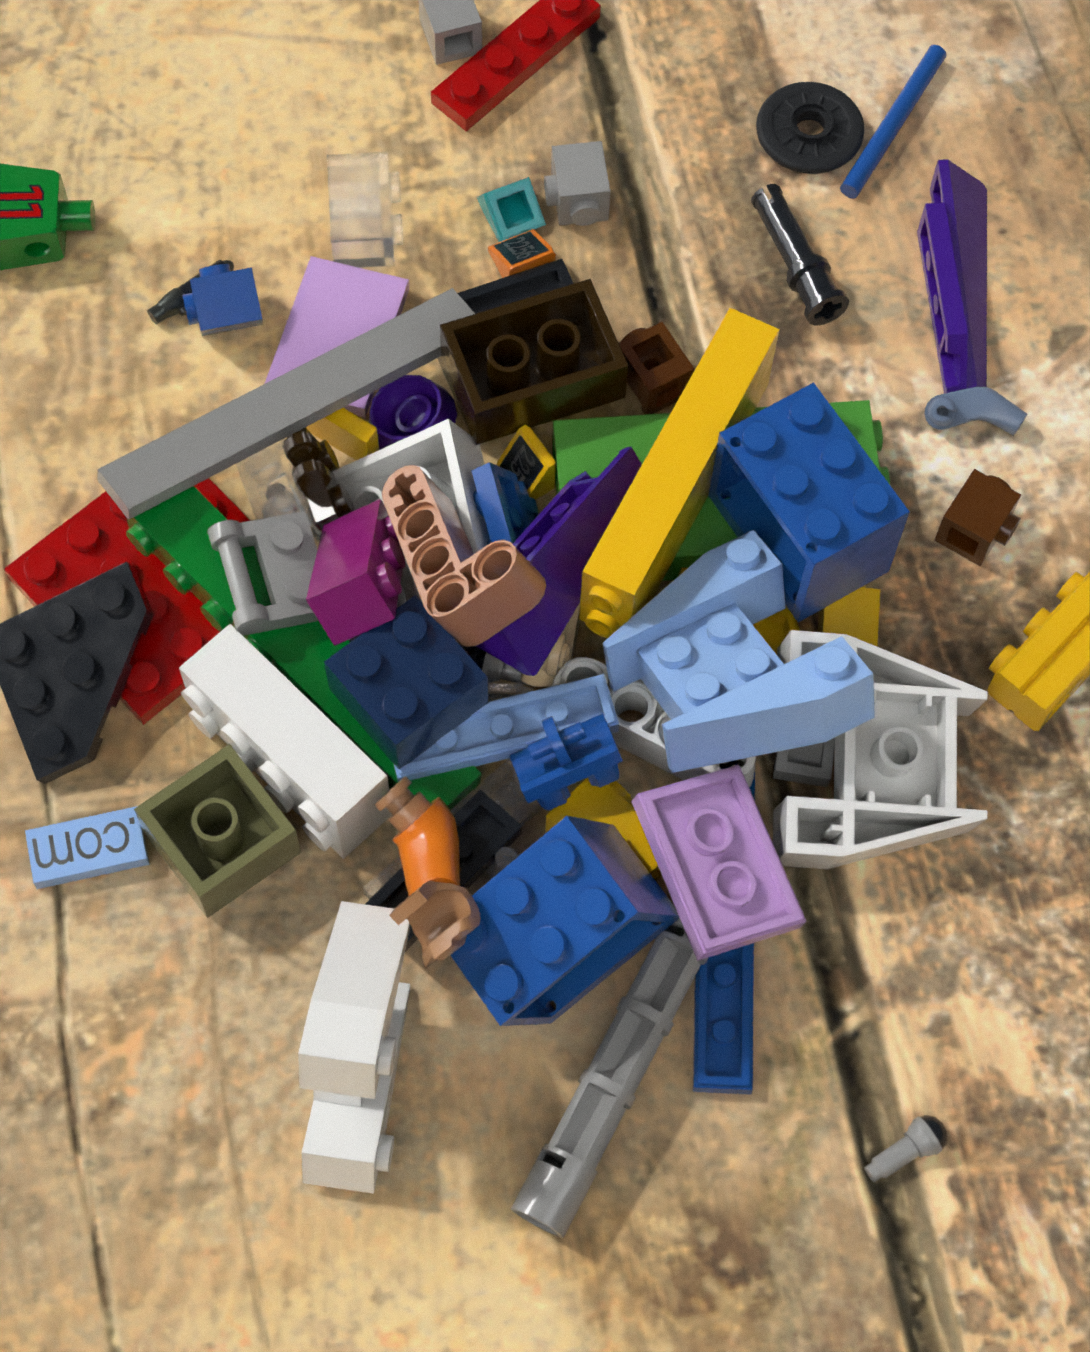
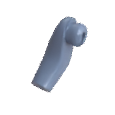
(972, 405)

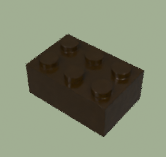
(533, 361)

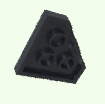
(69, 667)

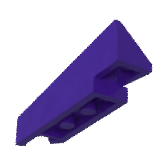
(955, 274)
(559, 548)

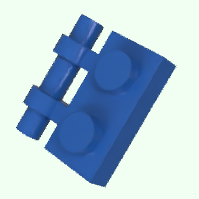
(503, 502)

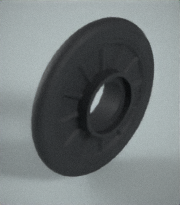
(803, 152)

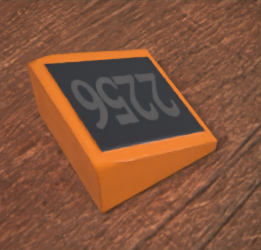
(521, 253)

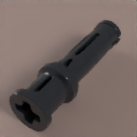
(806, 271)

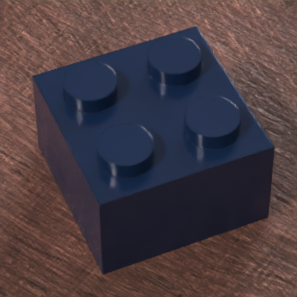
(407, 682)

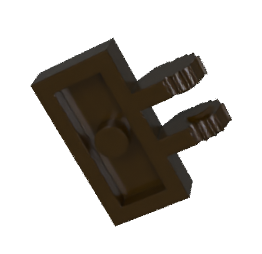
(315, 477)

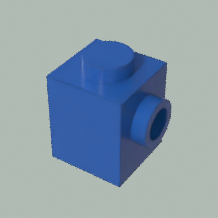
(223, 300)

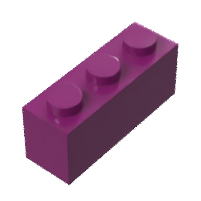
(356, 573)

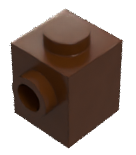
(979, 517)

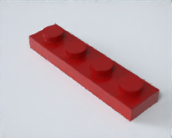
(512, 58)

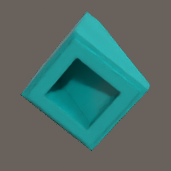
(512, 209)

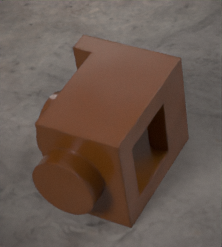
(655, 367)

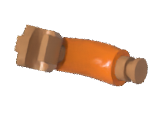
(430, 858)

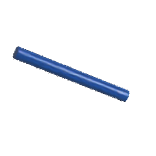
(893, 121)

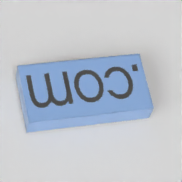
(86, 848)

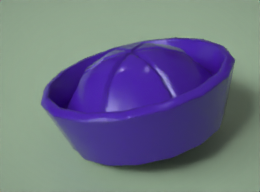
(412, 399)

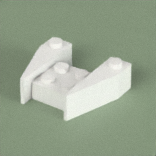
(889, 773)
(354, 1049)

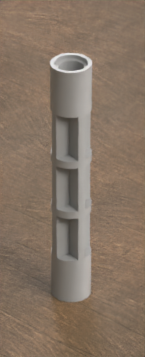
(608, 1085)

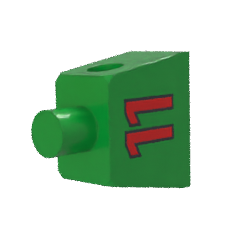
(37, 216)

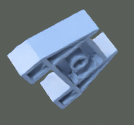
(721, 677)

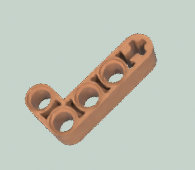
(459, 589)

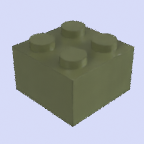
(218, 830)

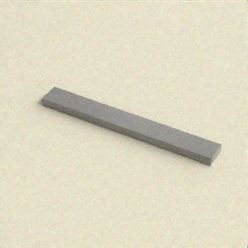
(279, 407)

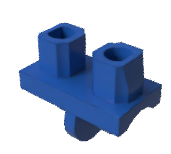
(565, 758)

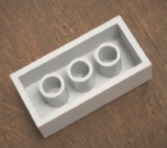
(285, 742)

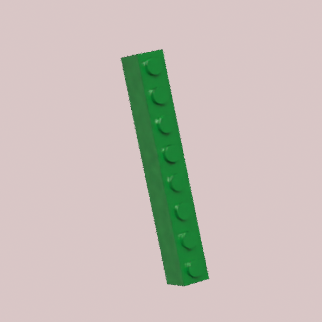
(180, 540)

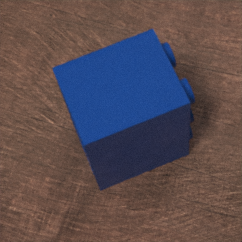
(809, 498)
(561, 922)

